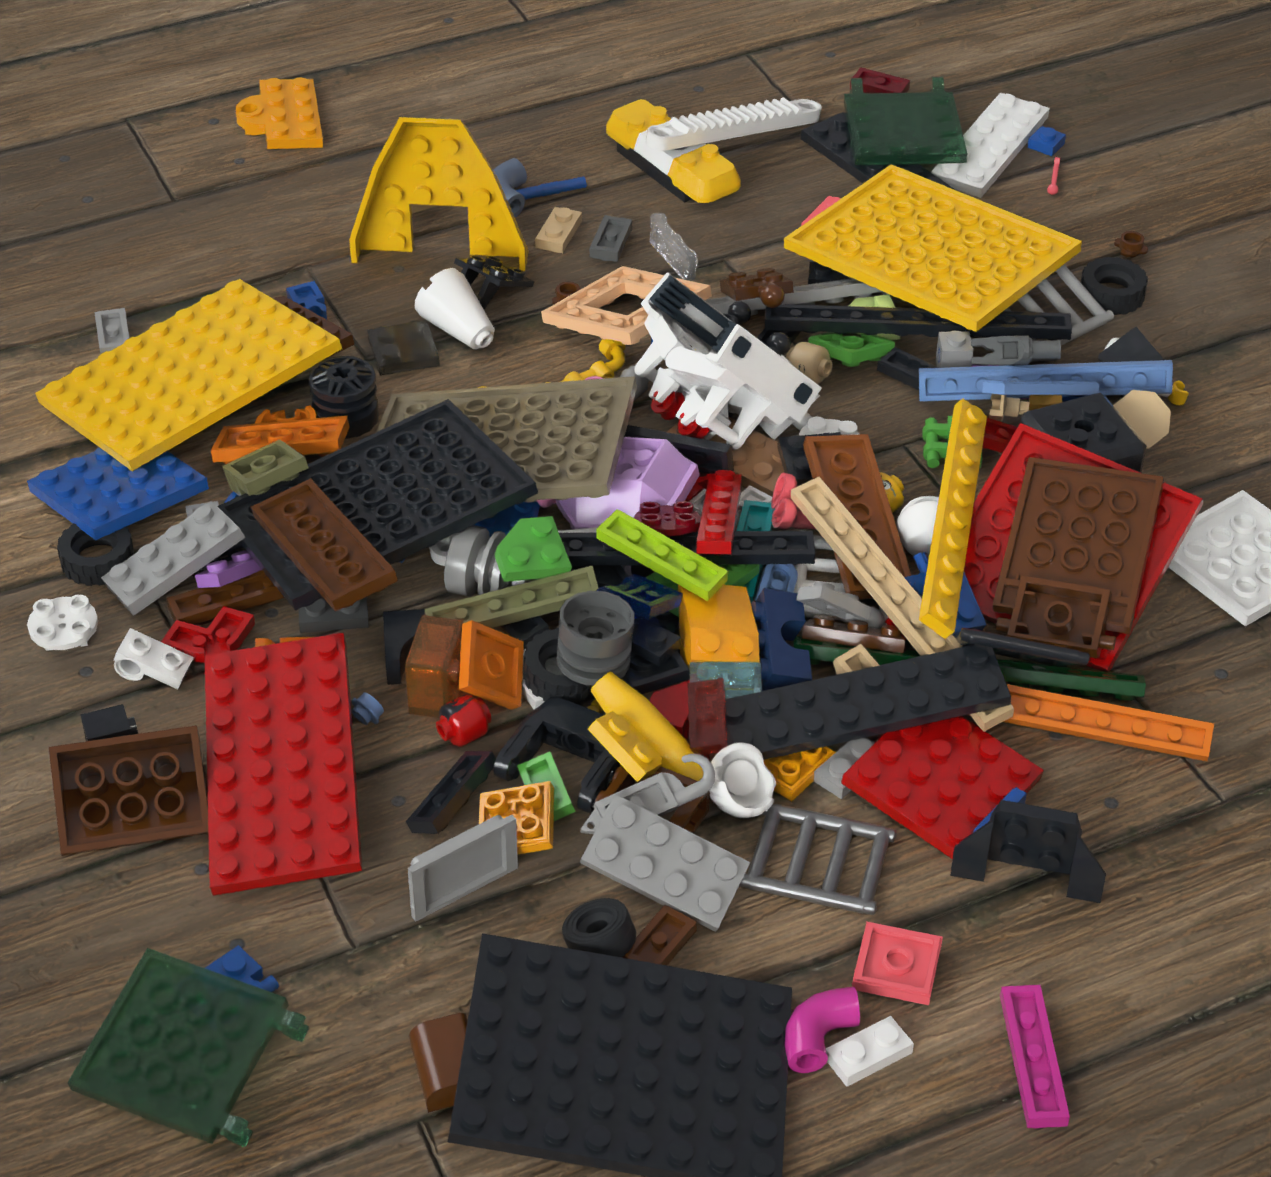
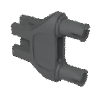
(1016, 350)

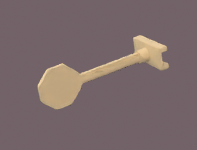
(1140, 409)

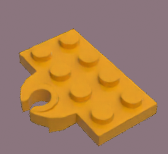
(284, 113)

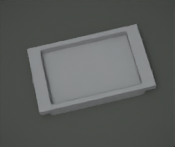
(462, 865)

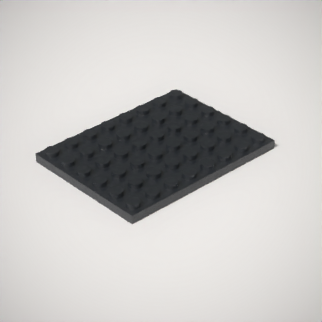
(398, 489)
(622, 1064)

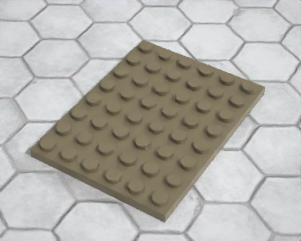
(554, 431)

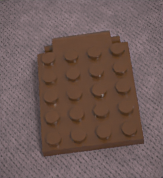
(1076, 554)

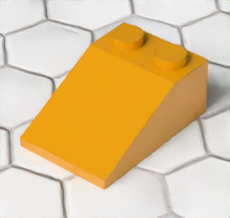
(718, 628)

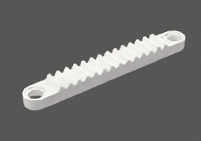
(732, 123)

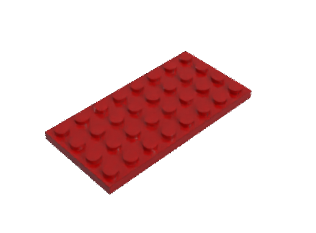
(280, 765)

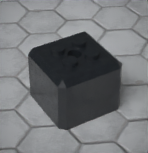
(1093, 426)

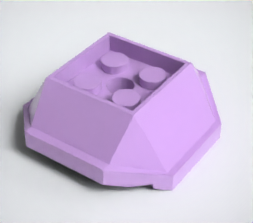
(644, 473)

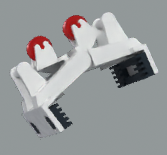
(719, 372)

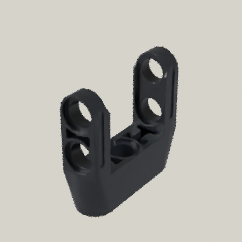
(565, 728)

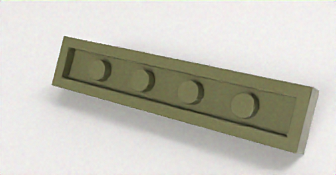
(519, 601)

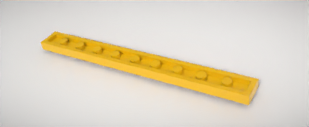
(953, 519)

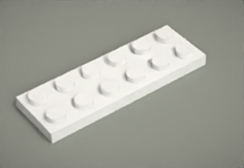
(993, 143)

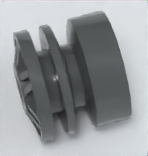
(594, 636)

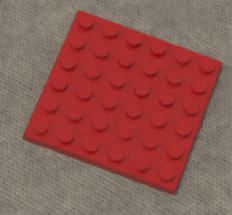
(996, 509)

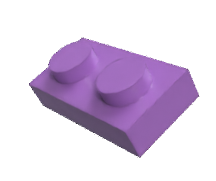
(223, 572)

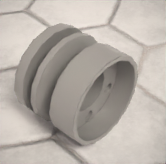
(472, 562)

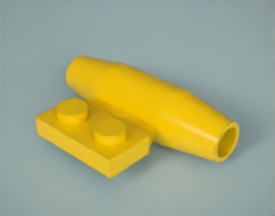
(638, 732)

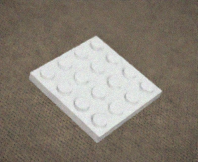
(1230, 557)

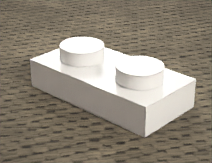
(869, 1051)

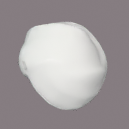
(917, 524)

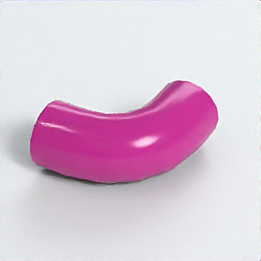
(813, 1021)

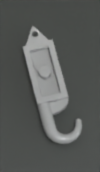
(658, 793)

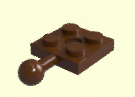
(766, 284)

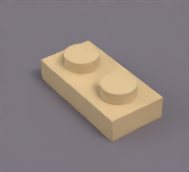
(558, 230)

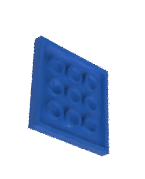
(107, 496)

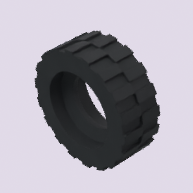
(1119, 272)
(91, 569)
(544, 682)

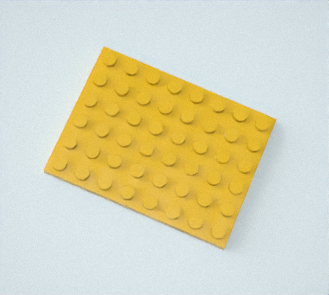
(933, 246)
(187, 373)

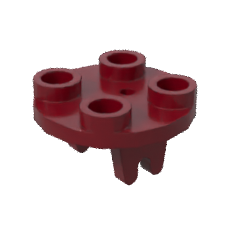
(669, 519)

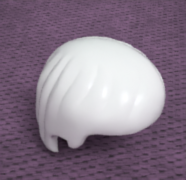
(742, 781)

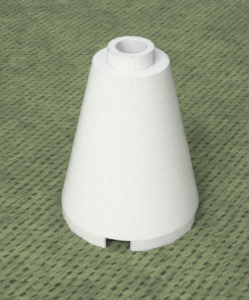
(455, 309)

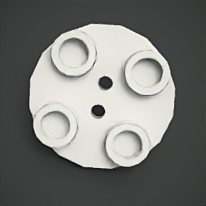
(62, 622)

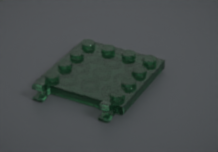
(904, 126)
(183, 1047)

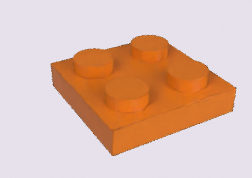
(491, 665)

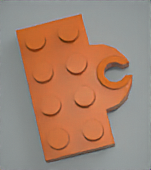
(302, 432)

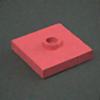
(897, 963)

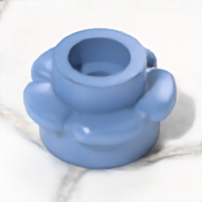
(367, 709)

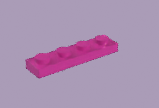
(1034, 1057)

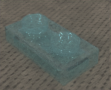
(738, 677)

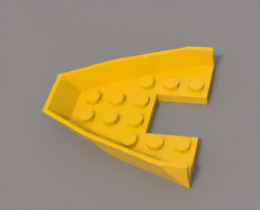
(441, 166)

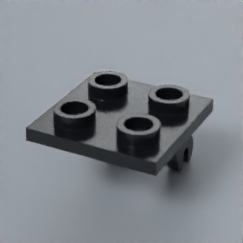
(495, 273)

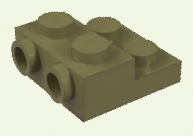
(264, 468)

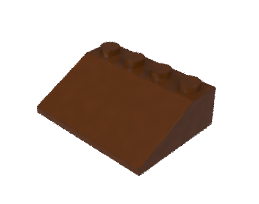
(129, 790)

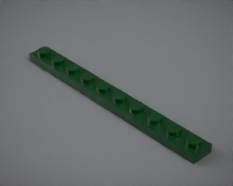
(1016, 673)

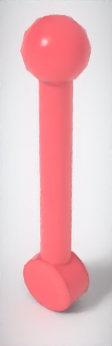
(1053, 188)

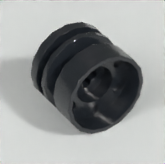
(345, 388)

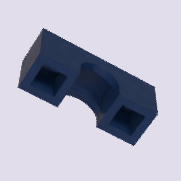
(780, 619)

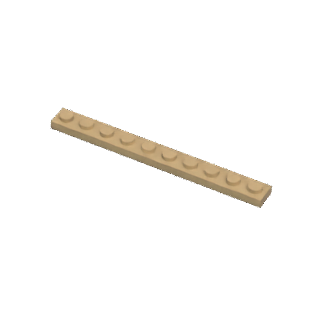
(878, 577)

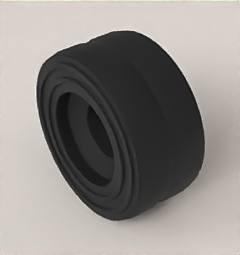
(600, 928)

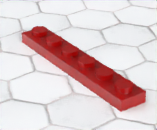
(719, 513)

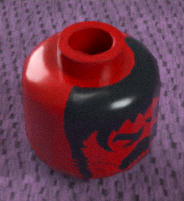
(463, 720)

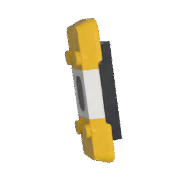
(686, 172)

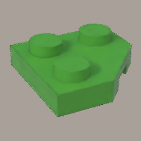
(853, 349)
(532, 551)

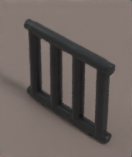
(1022, 648)

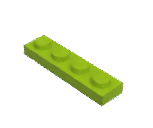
(662, 554)

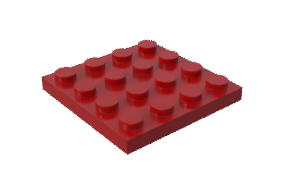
(940, 778)

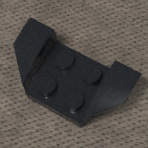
(1033, 839)

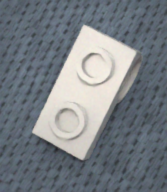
(148, 656)

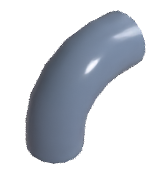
(512, 175)

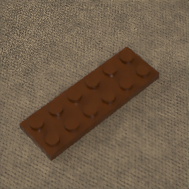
(324, 545)

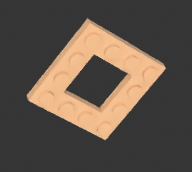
(581, 309)

